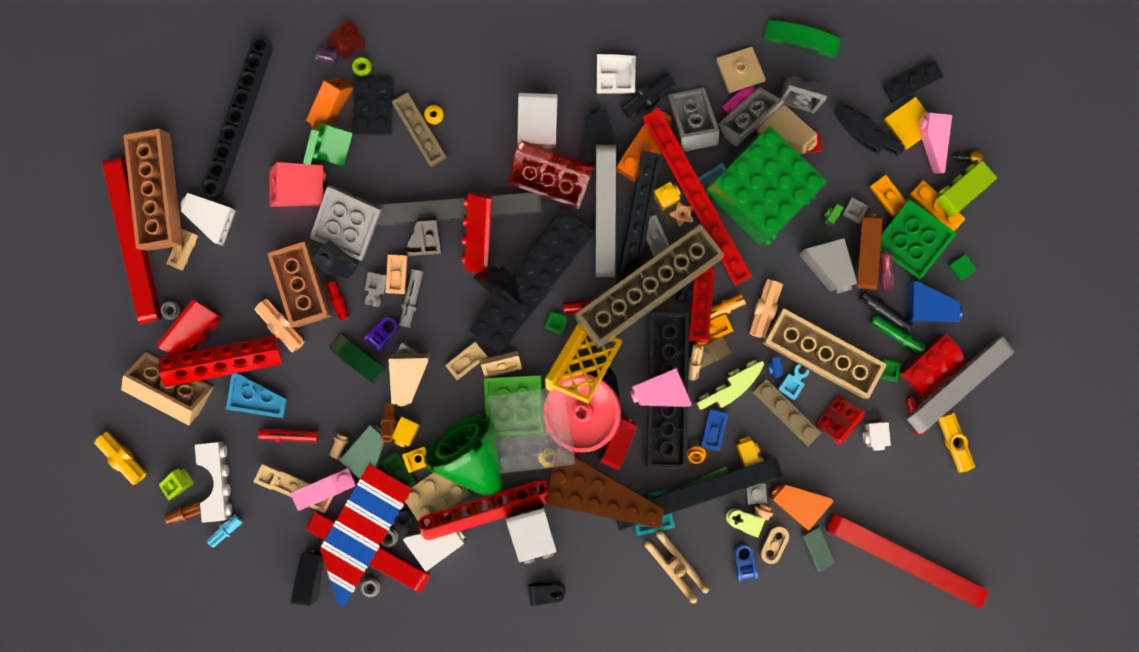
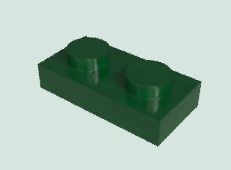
(397, 469)

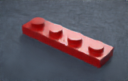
(702, 307)

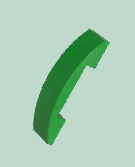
(802, 36)

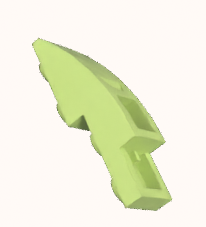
(738, 383)

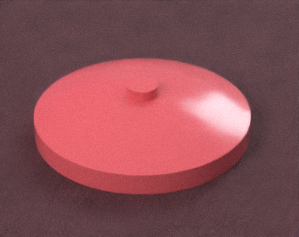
(593, 422)

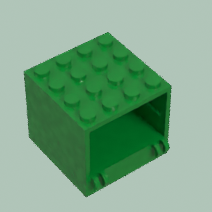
(765, 186)

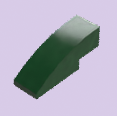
(357, 358)

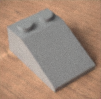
(802, 94)
(693, 119)

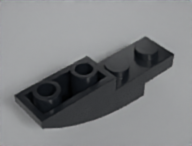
(860, 129)

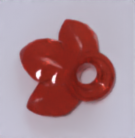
(346, 43)

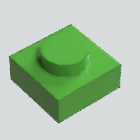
(832, 214)

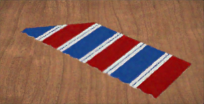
(361, 529)

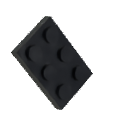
(372, 106)

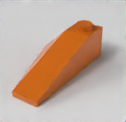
(643, 142)

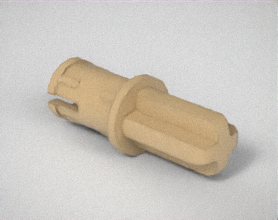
(695, 362)

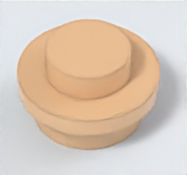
(763, 511)

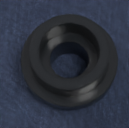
(404, 524)

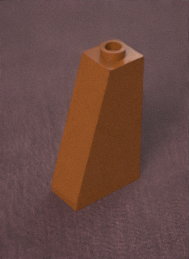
(870, 252)

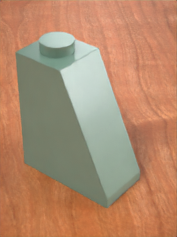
(365, 451)

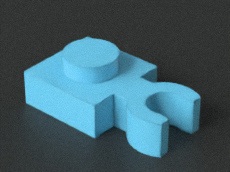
(791, 384)

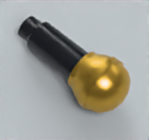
(974, 157)

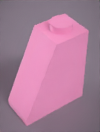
(661, 391)

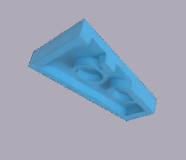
(253, 398)

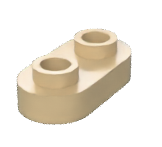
(774, 544)

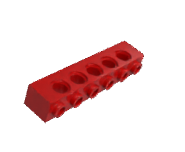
(220, 361)

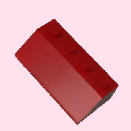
(478, 231)

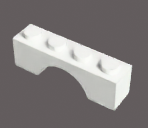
(217, 505)

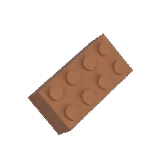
(299, 285)

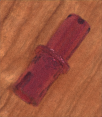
(887, 271)

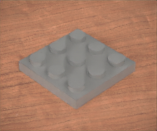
(346, 222)

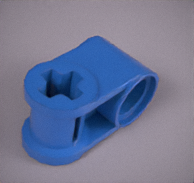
(744, 566)

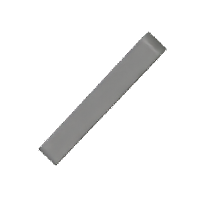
(605, 210)
(960, 384)

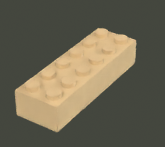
(824, 354)

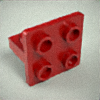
(840, 419)

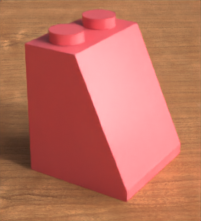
(296, 185)

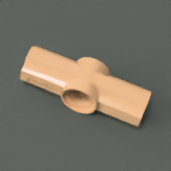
(765, 309)
(279, 325)

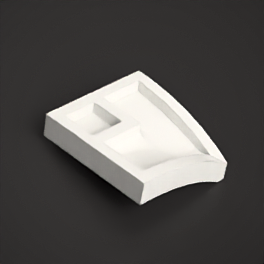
(616, 74)

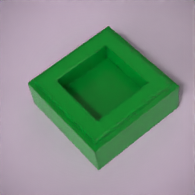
(962, 267)
(556, 322)
(891, 370)

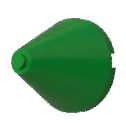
(468, 455)

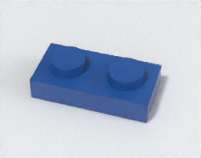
(714, 430)

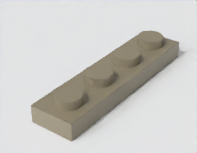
(419, 129)
(786, 412)

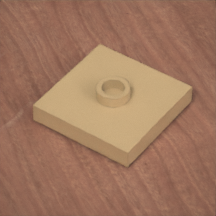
(740, 69)

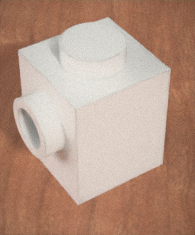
(877, 435)

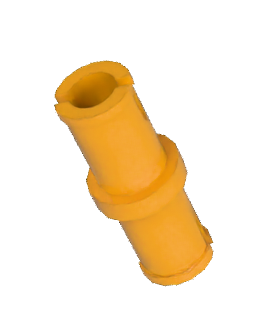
(727, 306)

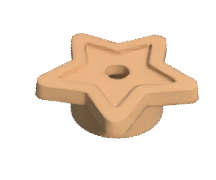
(687, 214)

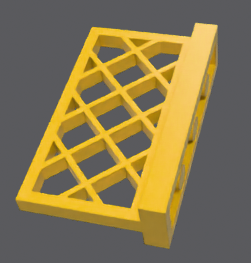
(566, 358)

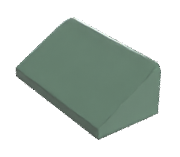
(818, 549)

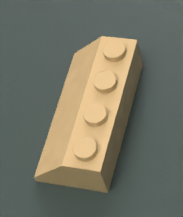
(178, 401)

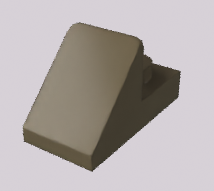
(714, 351)

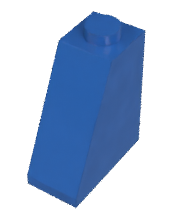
(931, 306)

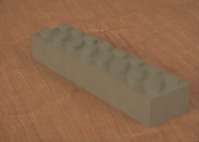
(649, 286)

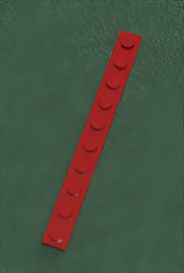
(696, 195)

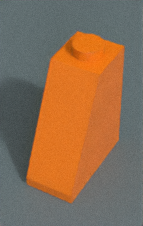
(330, 100)
(801, 504)

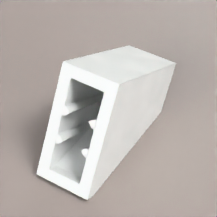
(208, 216)
(433, 551)

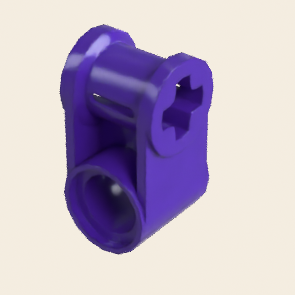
(380, 336)

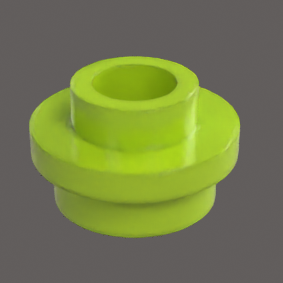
(359, 61)

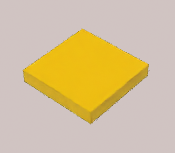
(905, 122)

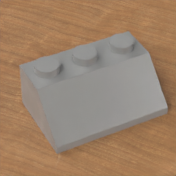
(749, 116)

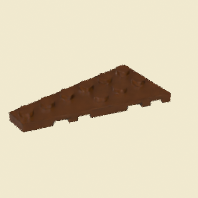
(595, 493)

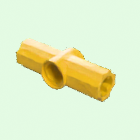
(960, 454)
(120, 458)

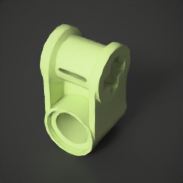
(747, 523)

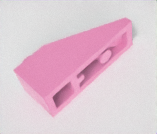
(935, 137)
(323, 489)

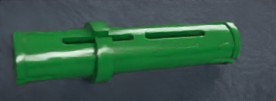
(906, 339)

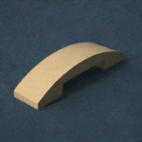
(285, 483)

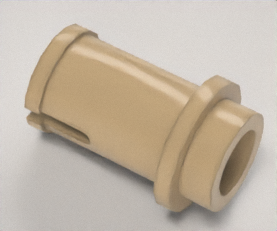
(338, 446)

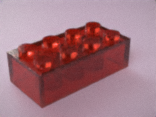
(550, 174)

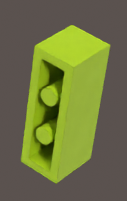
(965, 188)

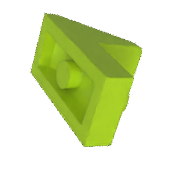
(176, 483)

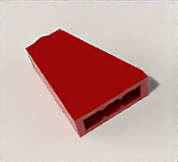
(619, 444)

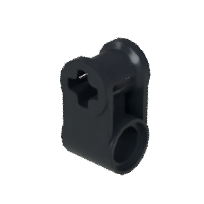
(542, 593)

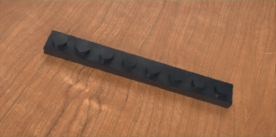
(639, 214)

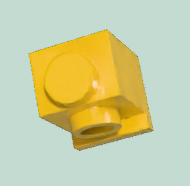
(748, 452)
(410, 461)

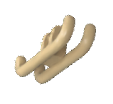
(676, 566)

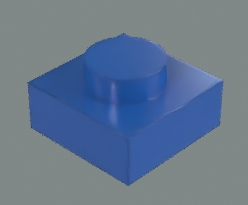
(774, 367)

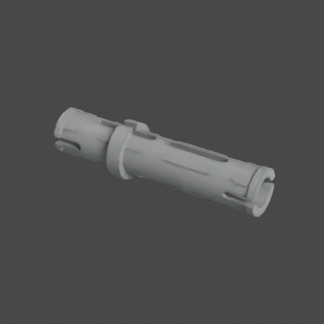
(411, 298)

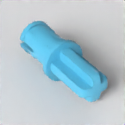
(224, 530)

